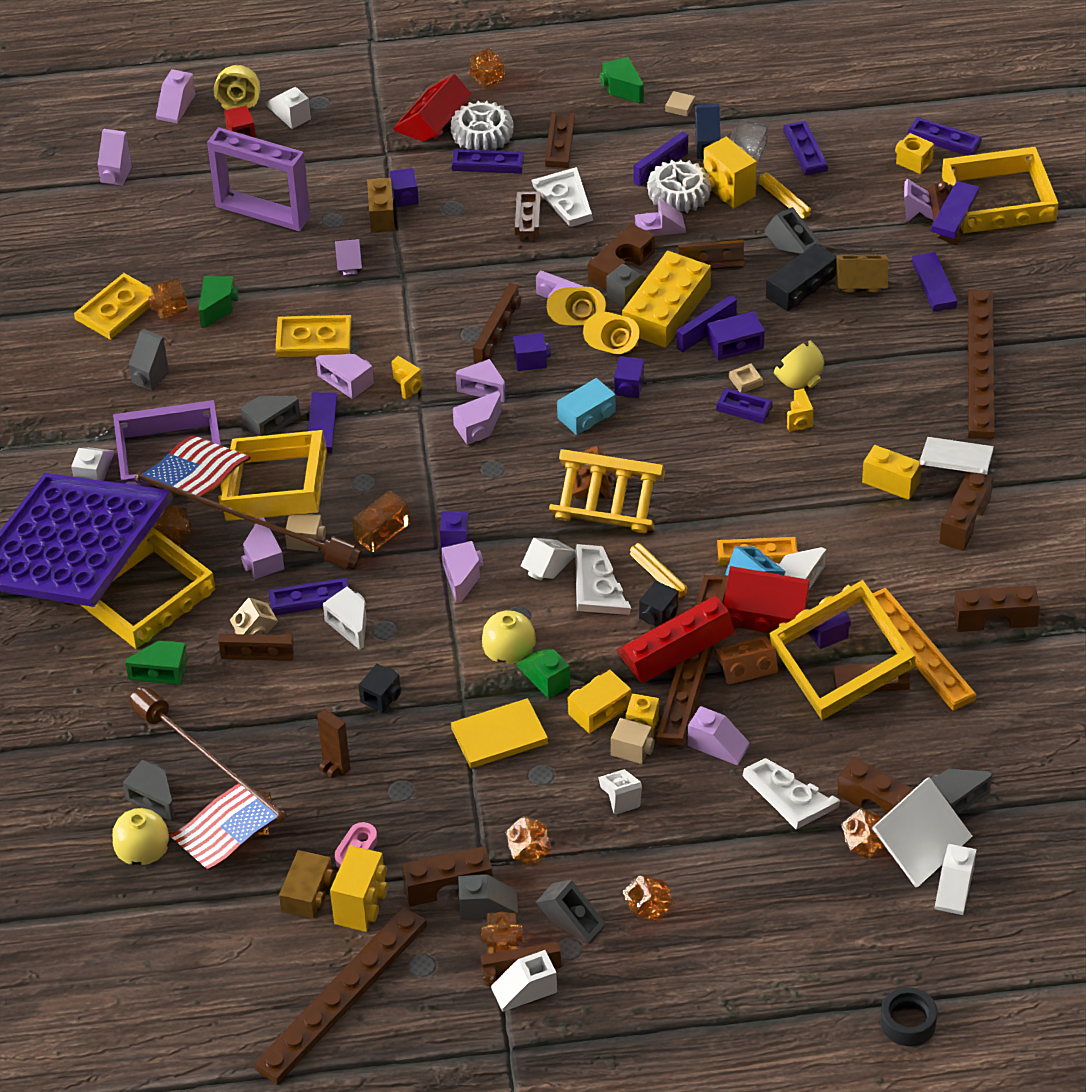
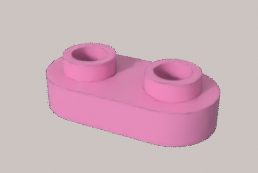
(355, 834)

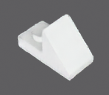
(623, 790)

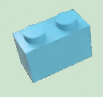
(586, 406)

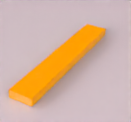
(927, 656)

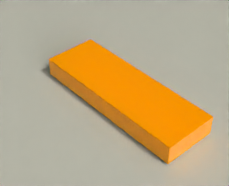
(772, 547)

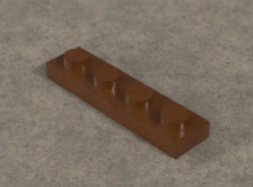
(496, 324)

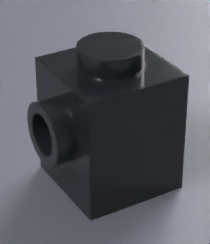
(658, 604)
(380, 688)

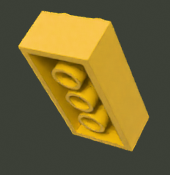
(668, 297)

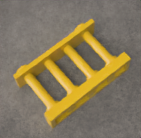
(599, 466)

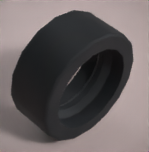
(908, 1035)

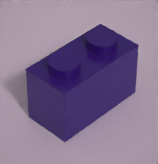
(735, 335)

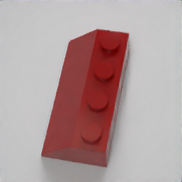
(677, 639)

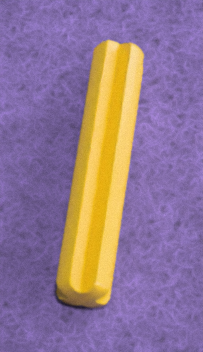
(784, 195)
(657, 569)

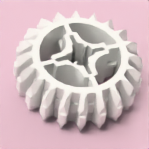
(482, 126)
(679, 185)

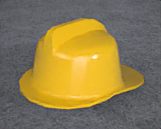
(575, 305)
(611, 333)

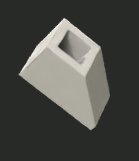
(526, 981)

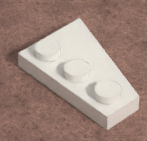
(565, 196)
(596, 584)
(790, 797)

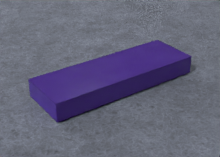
(945, 136)
(805, 148)
(671, 150)
(487, 161)
(955, 209)
(934, 281)
(697, 328)
(323, 415)
(304, 596)

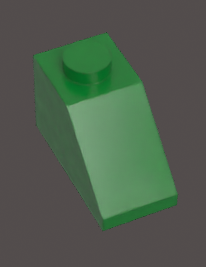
(622, 80)
(216, 298)
(158, 663)
(546, 671)

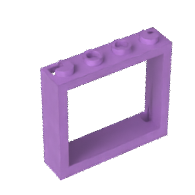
(265, 154)
(160, 421)

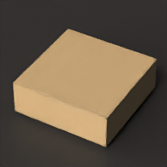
(680, 103)
(746, 378)

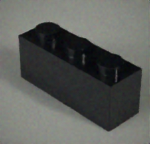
(801, 277)

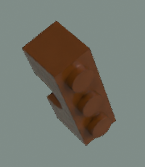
(630, 245)
(968, 502)
(976, 606)
(863, 782)
(427, 876)

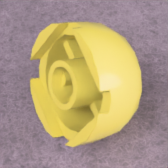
(237, 87)
(801, 367)
(508, 637)
(140, 836)

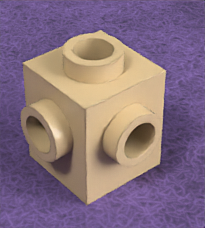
(254, 618)

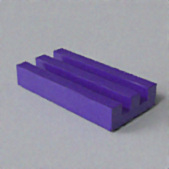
(744, 407)

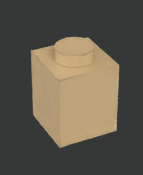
(308, 526)
(631, 741)

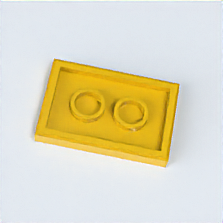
(115, 306)
(313, 335)
(499, 733)

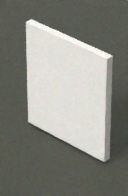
(956, 455)
(920, 831)

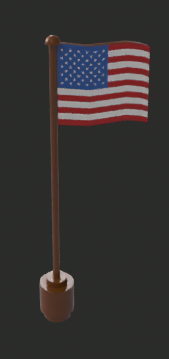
(201, 466)
(228, 819)

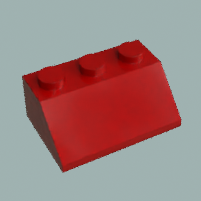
(434, 109)
(764, 599)

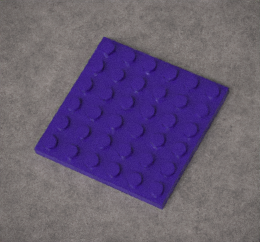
(75, 537)

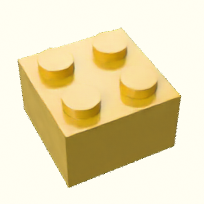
(730, 172)
(358, 888)

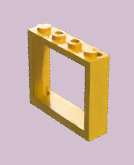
(1002, 164)
(277, 447)
(181, 603)
(863, 684)

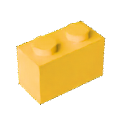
(891, 472)
(599, 701)

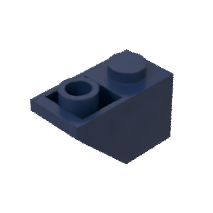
(706, 127)

